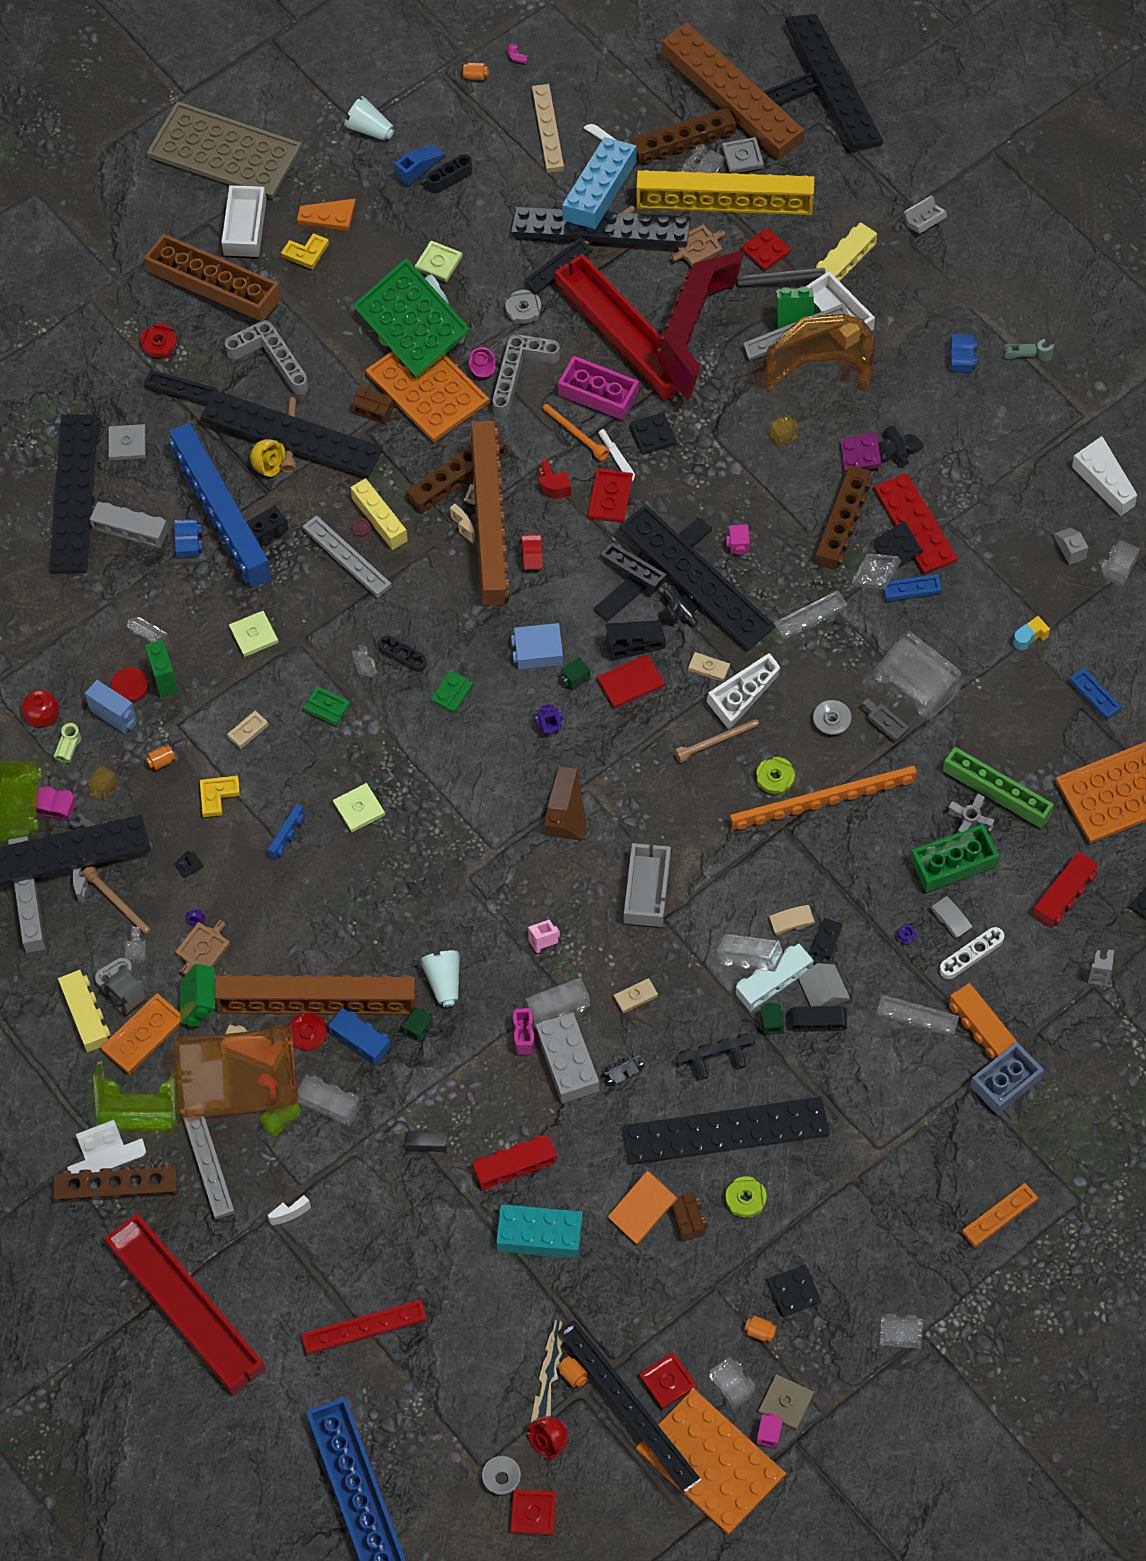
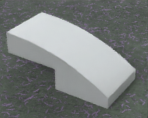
(283, 1213)

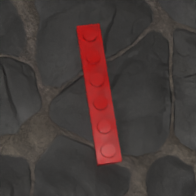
(364, 1327)

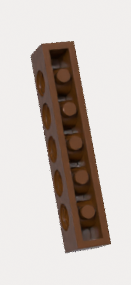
(684, 135)
(452, 480)
(825, 554)
(167, 1186)

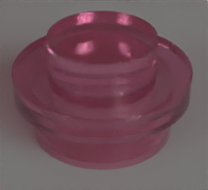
(361, 527)

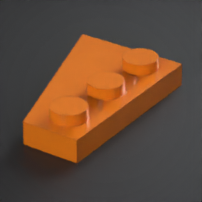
(328, 215)

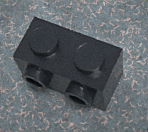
(268, 525)

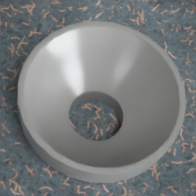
(499, 1465)

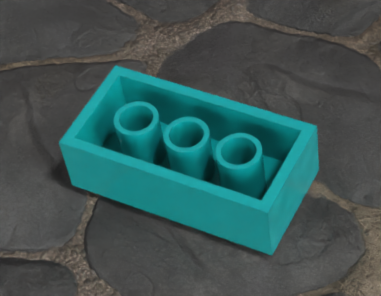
(539, 1231)

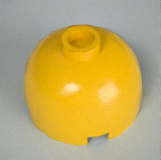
(267, 457)

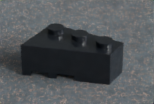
(634, 638)

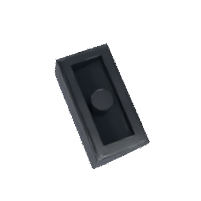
(426, 1141)

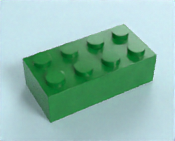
(954, 858)

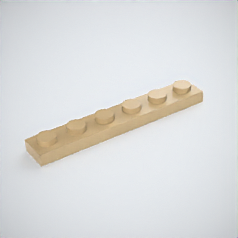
(548, 128)

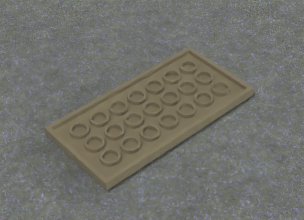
(224, 149)

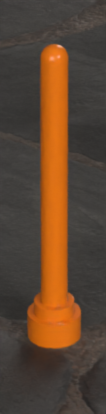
(600, 451)

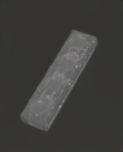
(810, 615)
(917, 1015)

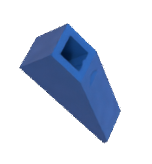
(416, 163)

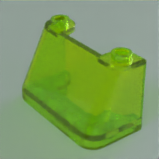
(18, 799)

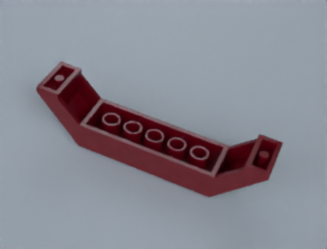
(702, 280)

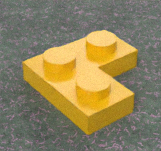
(308, 254)
(213, 790)

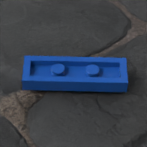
(913, 587)
(1095, 694)
(286, 832)

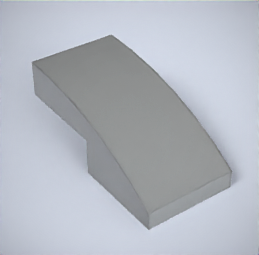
(80, 883)
(951, 916)

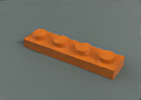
(1000, 1215)

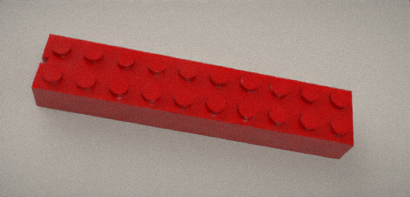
(616, 321)
(185, 1304)

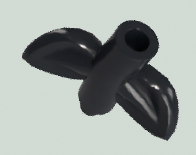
(898, 446)
(681, 605)

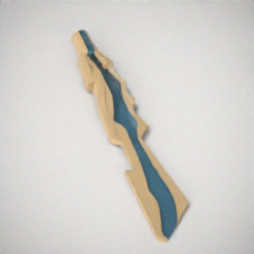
(548, 1373)

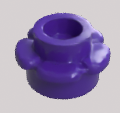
(195, 916)
(906, 929)

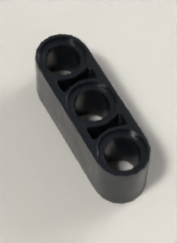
(449, 173)
(818, 1018)

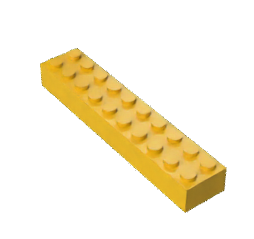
(725, 192)

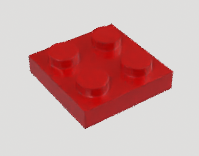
(765, 249)
(668, 1380)
(533, 1512)

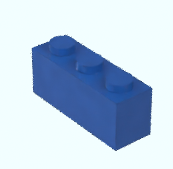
(360, 1036)

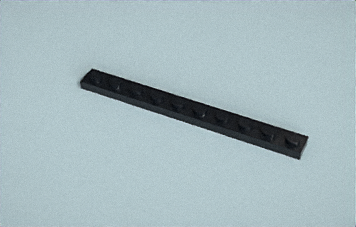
(629, 1406)

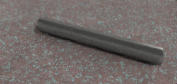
(781, 276)

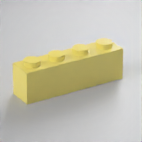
(849, 251)
(379, 514)
(83, 1010)

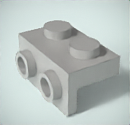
(924, 215)

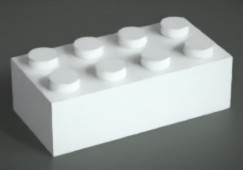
(244, 221)
(830, 293)

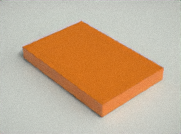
(642, 1207)

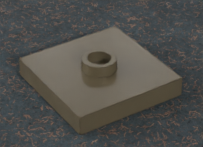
(787, 1401)

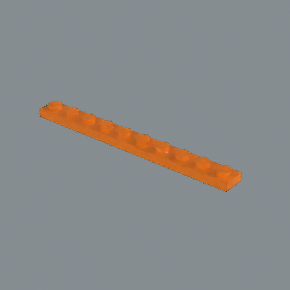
(820, 798)

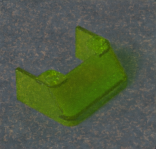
(135, 1111)

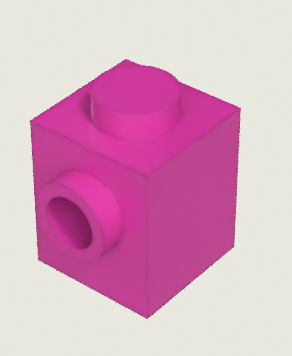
(738, 539)
(769, 1430)

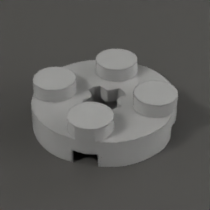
(519, 315)

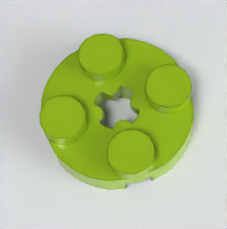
(775, 786)
(745, 1208)

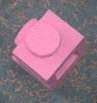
(543, 935)

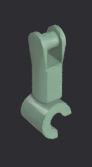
(1029, 350)

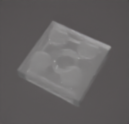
(876, 571)

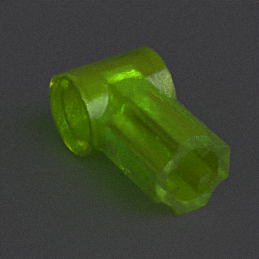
(276, 1120)

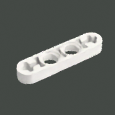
(970, 951)

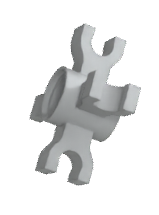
(974, 810)

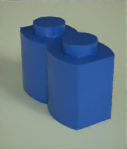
(962, 353)
(187, 538)

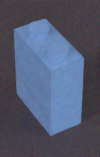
(537, 646)
(111, 707)

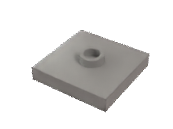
(742, 155)
(127, 442)

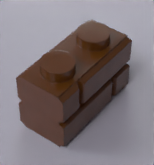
(372, 405)
(688, 1217)

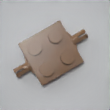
(701, 246)
(203, 946)

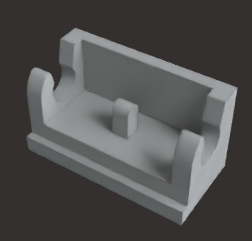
(1101, 969)

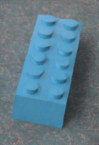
(599, 183)

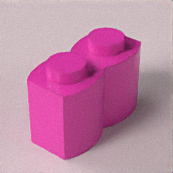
(55, 803)
(523, 1031)

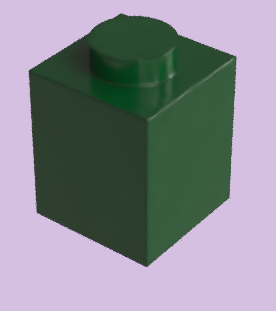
(575, 674)
(772, 1019)
(418, 1024)

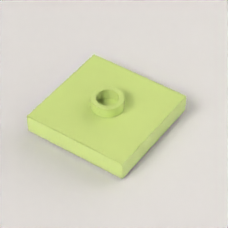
(438, 261)
(253, 633)
(359, 807)

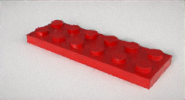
(905, 504)

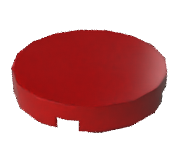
(130, 684)
(308, 1031)

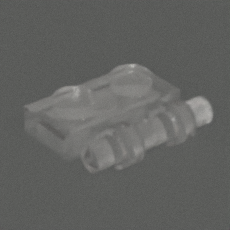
(709, 162)

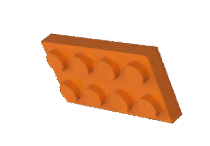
(142, 1034)

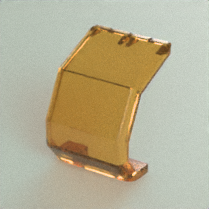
(822, 339)
(235, 1072)

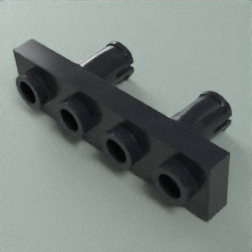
(706, 1051)

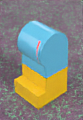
(1030, 632)

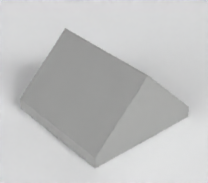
(823, 986)

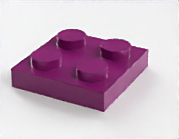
(861, 451)

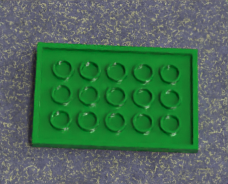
(412, 318)

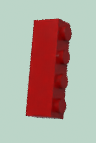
(1065, 890)
(514, 1162)

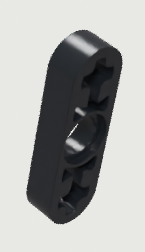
(398, 646)

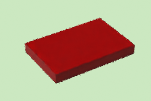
(610, 495)
(630, 681)

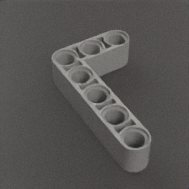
(255, 338)
(529, 349)

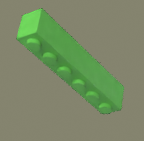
(998, 787)

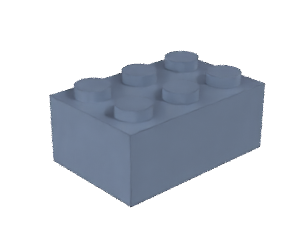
(1007, 1078)

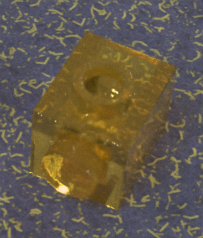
(784, 430)
(102, 782)

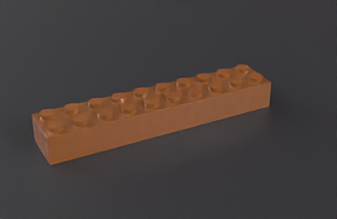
(732, 89)
(489, 513)
(315, 994)

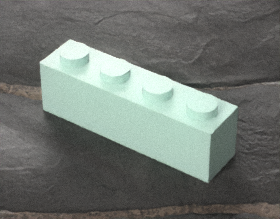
(765, 984)

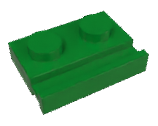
(452, 692)
(326, 706)

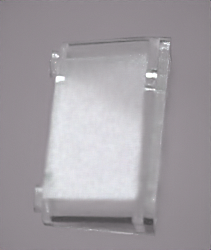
(920, 674)

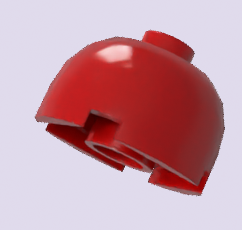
(40, 709)
(548, 1436)

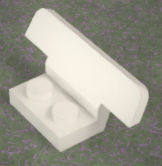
(105, 1149)

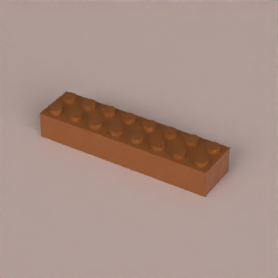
(213, 277)

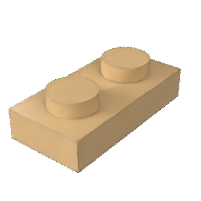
(247, 729)

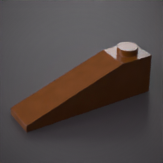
(565, 810)

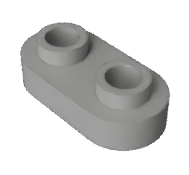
(111, 969)

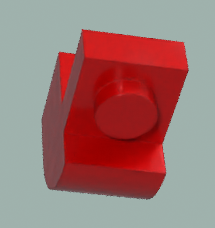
(553, 485)
(532, 551)

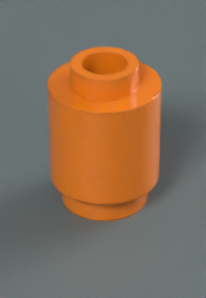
(475, 71)
(160, 757)
(760, 1329)
(573, 1372)

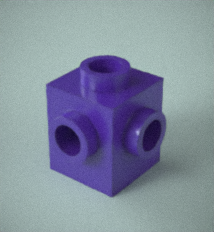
(551, 724)

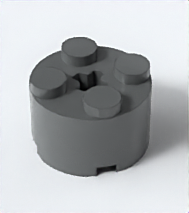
(124, 991)

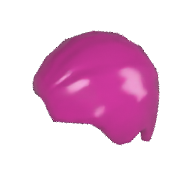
(482, 362)

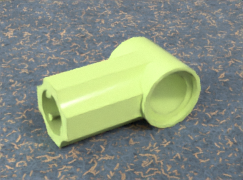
(67, 743)

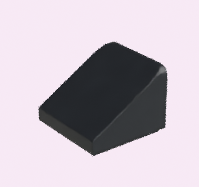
(188, 864)

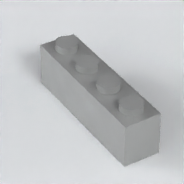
(129, 524)

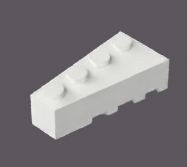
(1103, 473)
(739, 693)

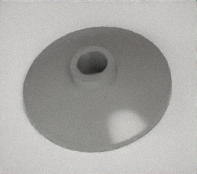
(832, 710)

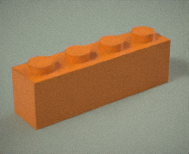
(981, 1021)

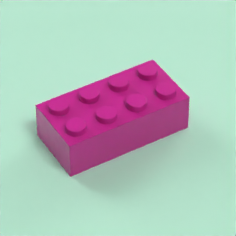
(598, 388)

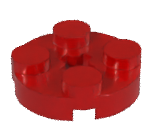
(162, 349)

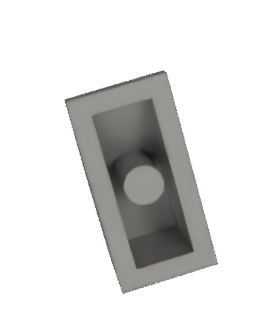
(1072, 545)

